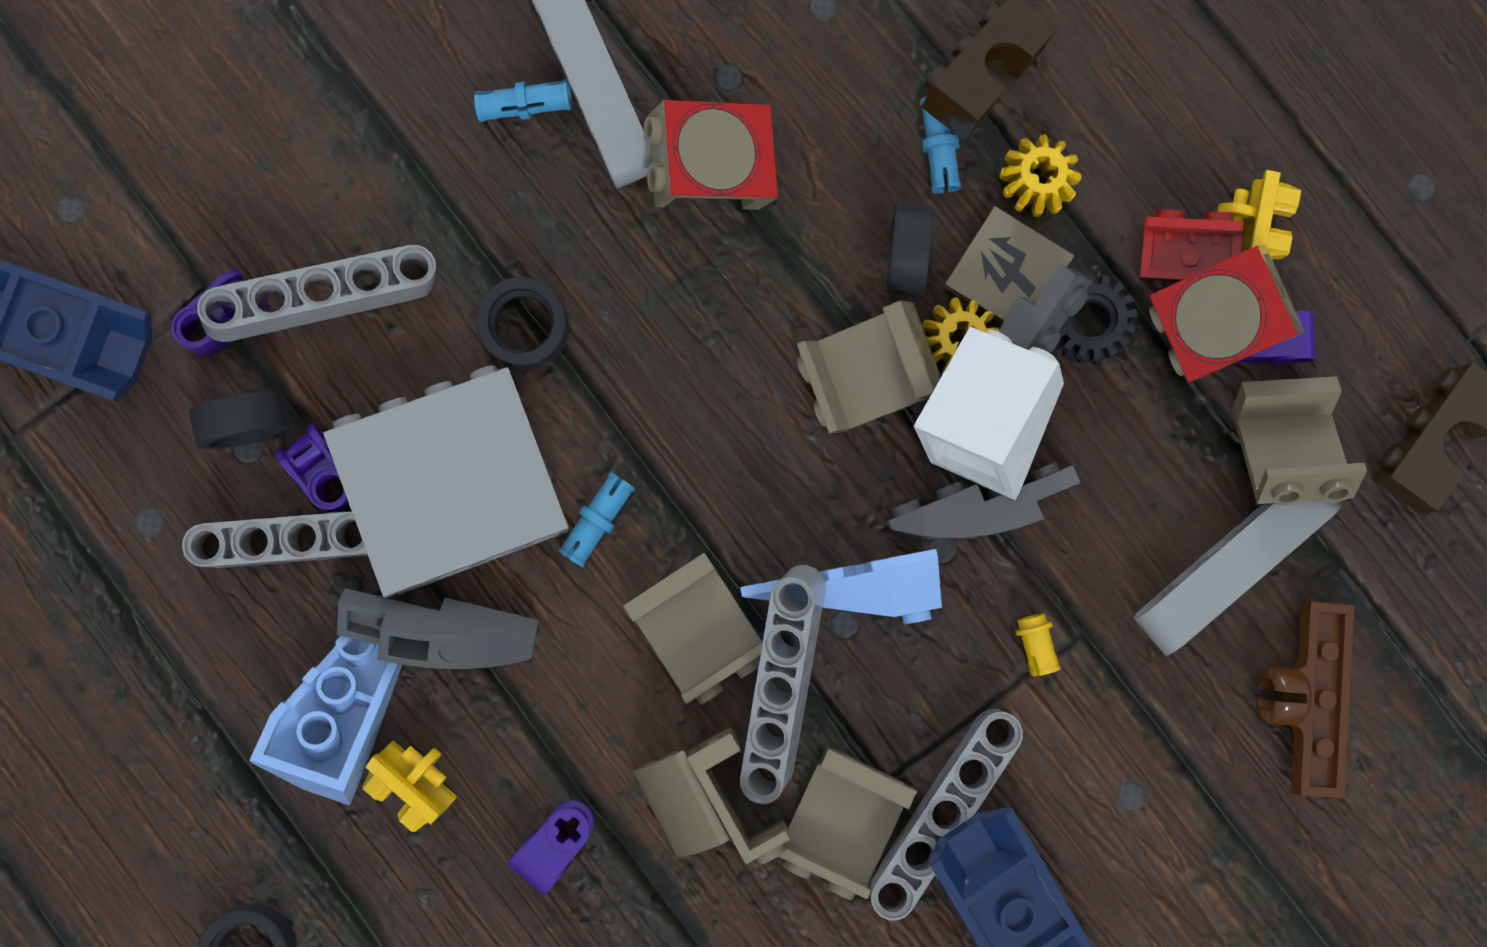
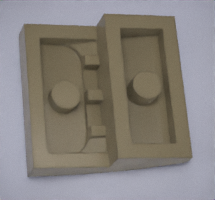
(681, 805)

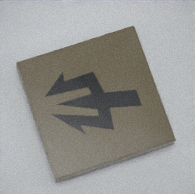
(1004, 264)

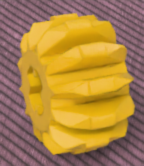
(1052, 166)
(947, 324)

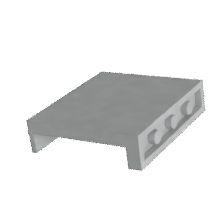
(445, 480)

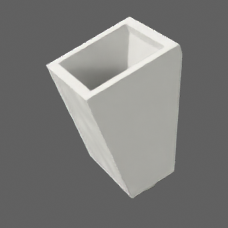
(990, 410)

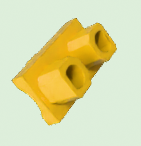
(1265, 199)
(411, 779)

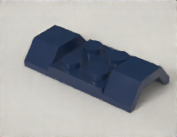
(71, 333)
(1003, 885)

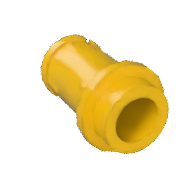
(1038, 644)

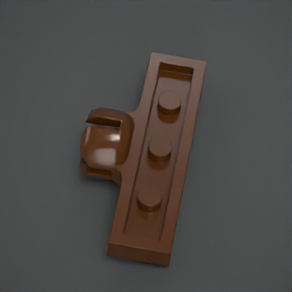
(1315, 699)

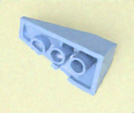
(883, 587)
(330, 722)

